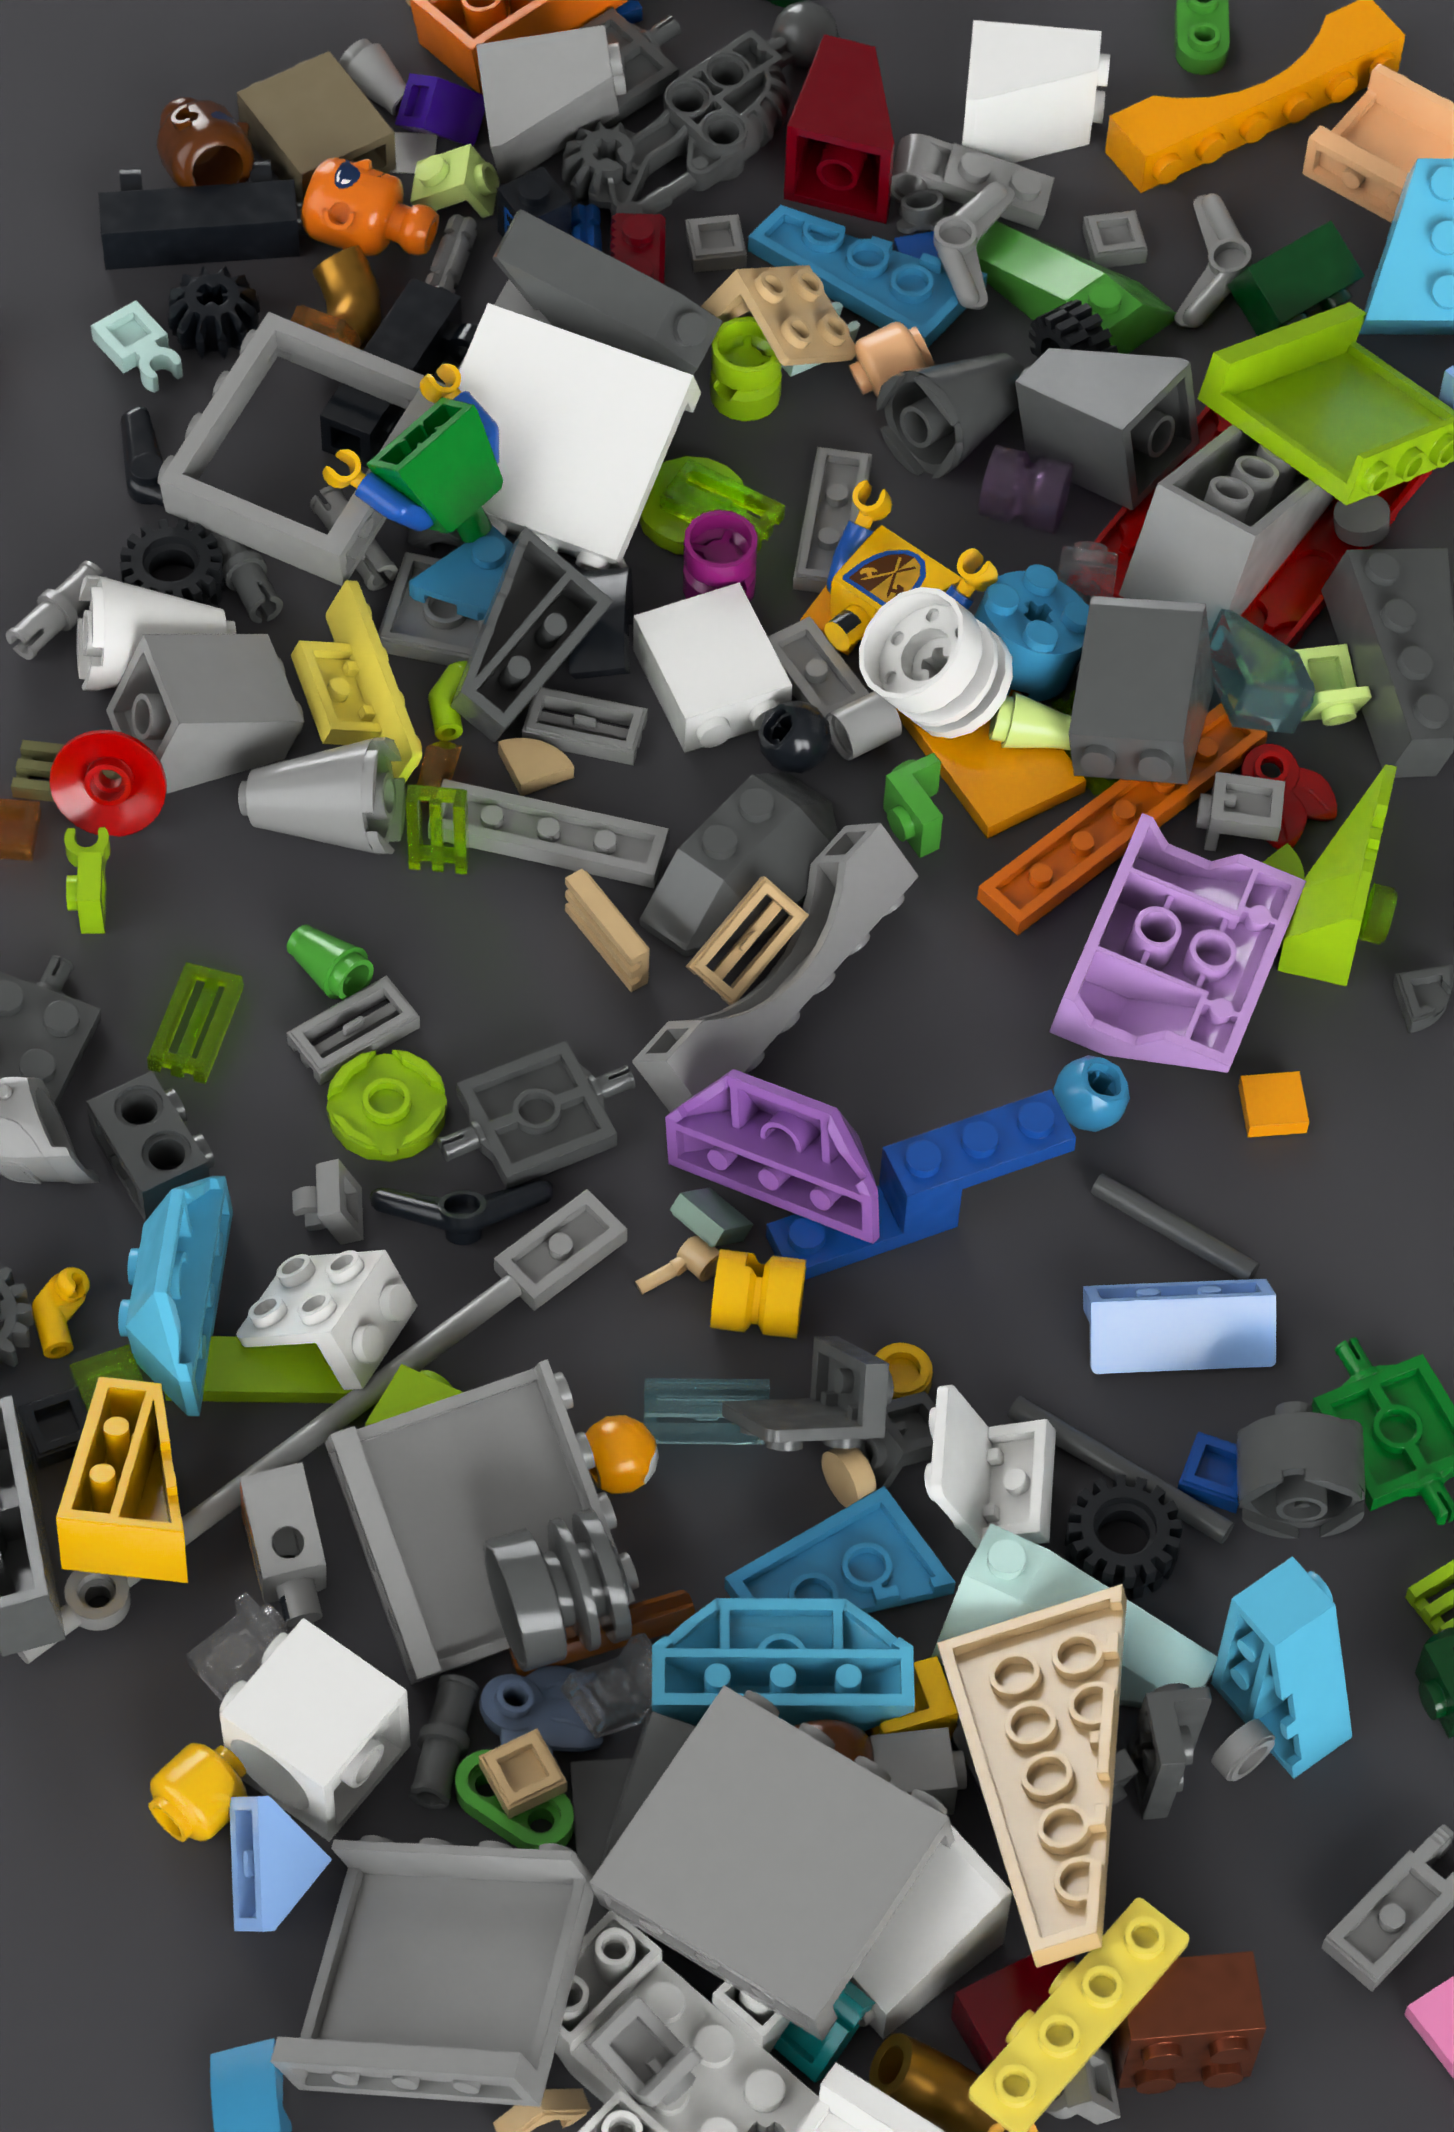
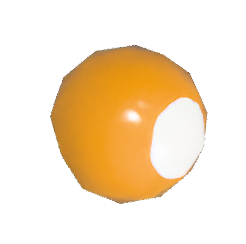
(622, 1453)

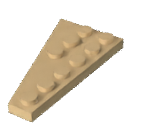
(1043, 1739)

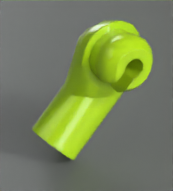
(445, 719)

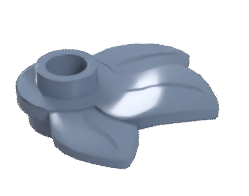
(542, 1708)

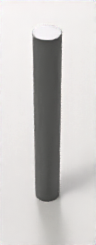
(1174, 1228)

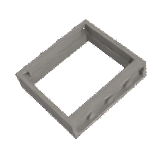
(324, 555)

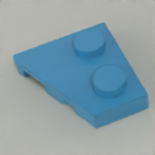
(466, 575)

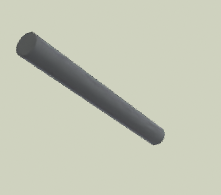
(1112, 1464)

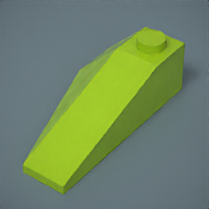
(1336, 890)

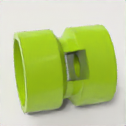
(744, 371)

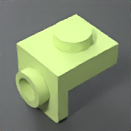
(456, 178)
(1336, 692)

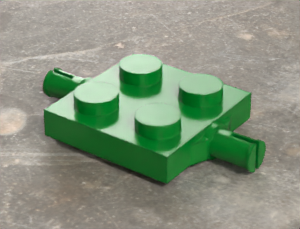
(1404, 1428)

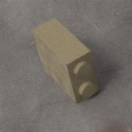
(312, 117)

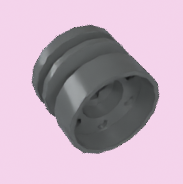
(566, 1587)

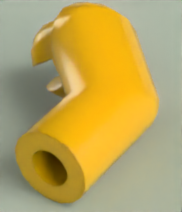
(55, 1307)

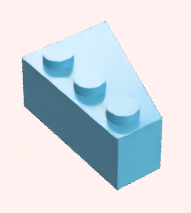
(1416, 271)
(1286, 1665)

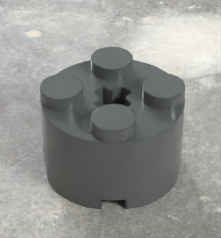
(1301, 1472)

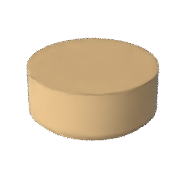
(848, 1474)

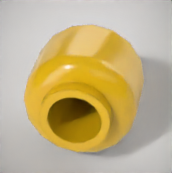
(196, 1791)

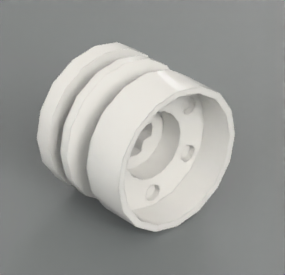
(935, 662)

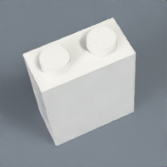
(710, 666)

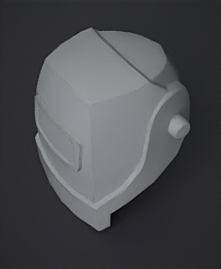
(34, 1136)

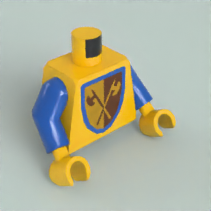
(879, 565)

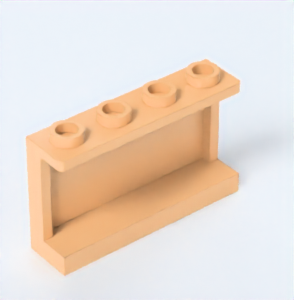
(1381, 141)

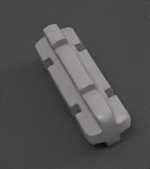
(452, 252)

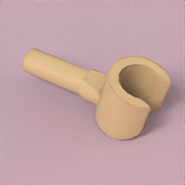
(692, 1256)

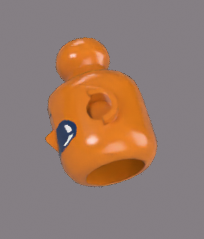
(364, 207)

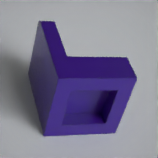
(441, 109)

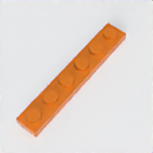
(1104, 827)

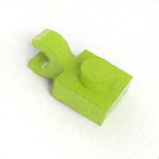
(88, 888)

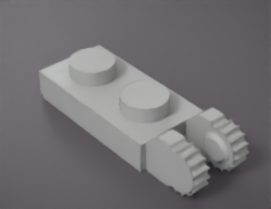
(1394, 1914)

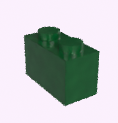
(1297, 280)

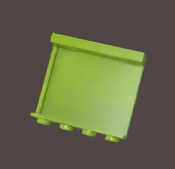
(1330, 406)

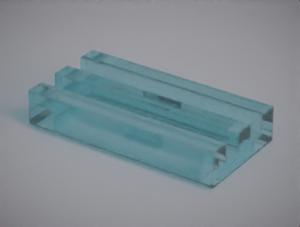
(703, 1402)

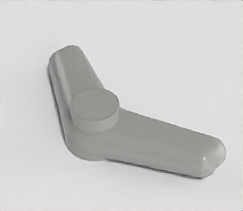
(957, 238)
(1227, 259)

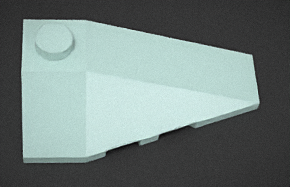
(1021, 1577)

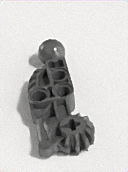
(709, 116)

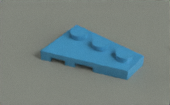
(857, 1555)

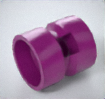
(719, 553)

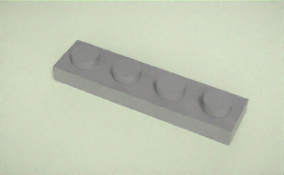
(560, 835)

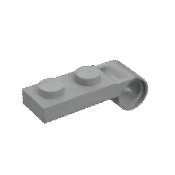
(963, 172)
(823, 679)

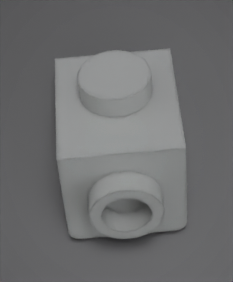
(644, 2055)

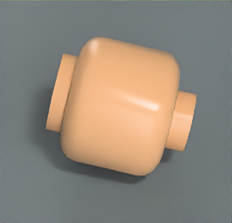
(887, 354)

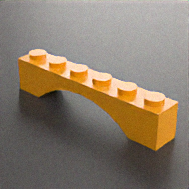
(1174, 135)

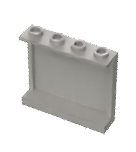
(442, 1484)
(771, 1857)
(443, 1972)

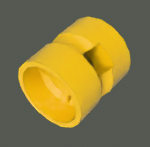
(758, 1294)

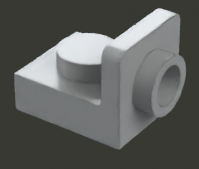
(1241, 808)

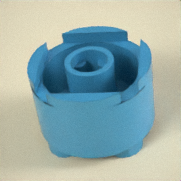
(1041, 627)

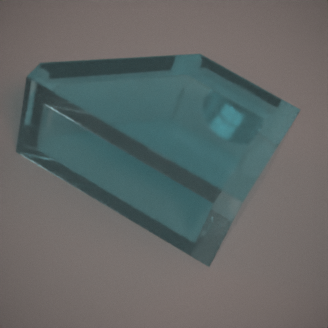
(1258, 676)

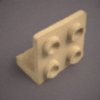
(790, 312)

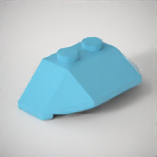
(178, 1288)
(796, 1652)

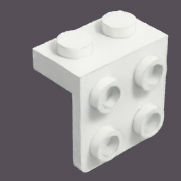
(340, 1301)
(990, 1472)

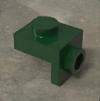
(1436, 1678)

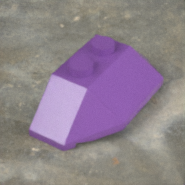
(777, 1151)

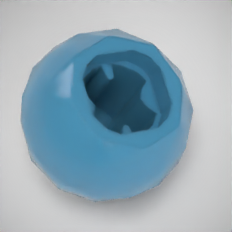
(1092, 1093)

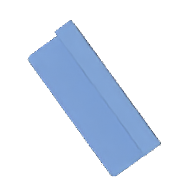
(1181, 1325)

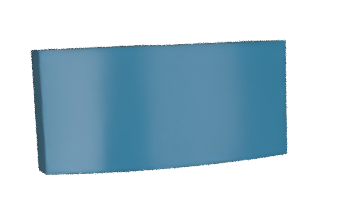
(247, 2090)

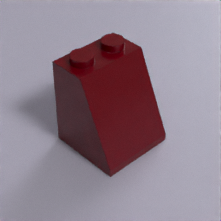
(841, 134)

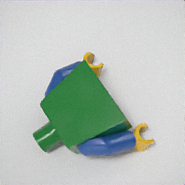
(436, 468)

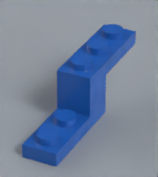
(926, 1177)

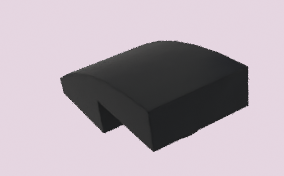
(606, 645)

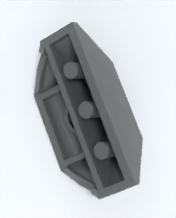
(763, 829)

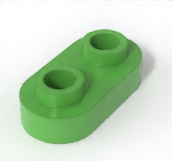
(1202, 35)
(514, 1830)

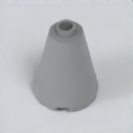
(331, 796)

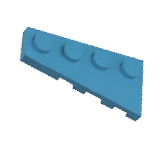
(862, 272)

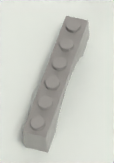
(847, 894)

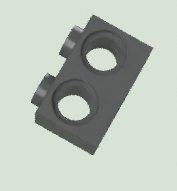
(141, 1149)

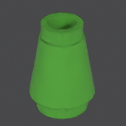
(331, 962)

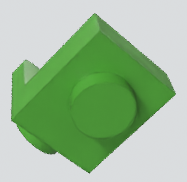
(909, 805)

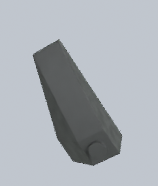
(602, 296)

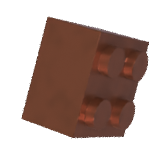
(1193, 2026)

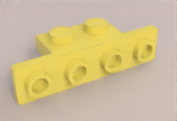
(353, 684)
(1078, 2017)

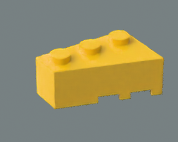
(122, 1489)

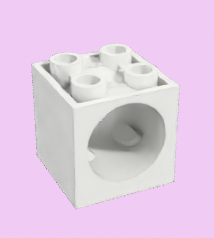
(315, 1727)

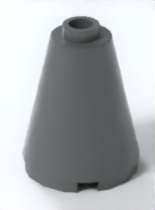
(946, 410)

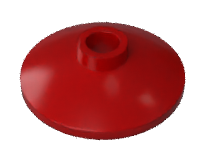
(97, 801)

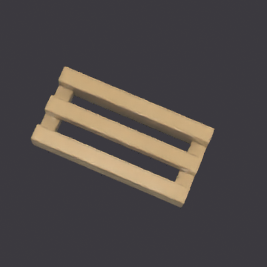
(607, 929)
(714, 978)

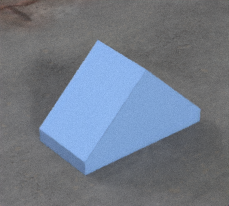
(270, 1863)

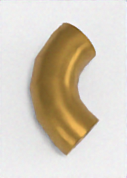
(351, 291)
(930, 2085)

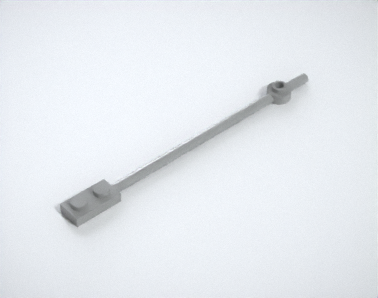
(530, 1268)

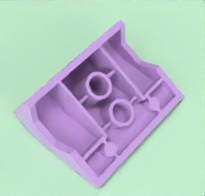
(1177, 955)

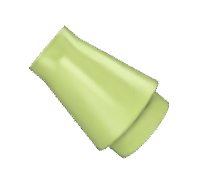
(1029, 724)

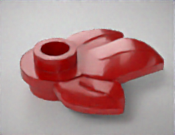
(1305, 791)

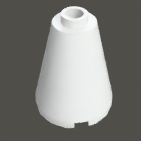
(121, 616)

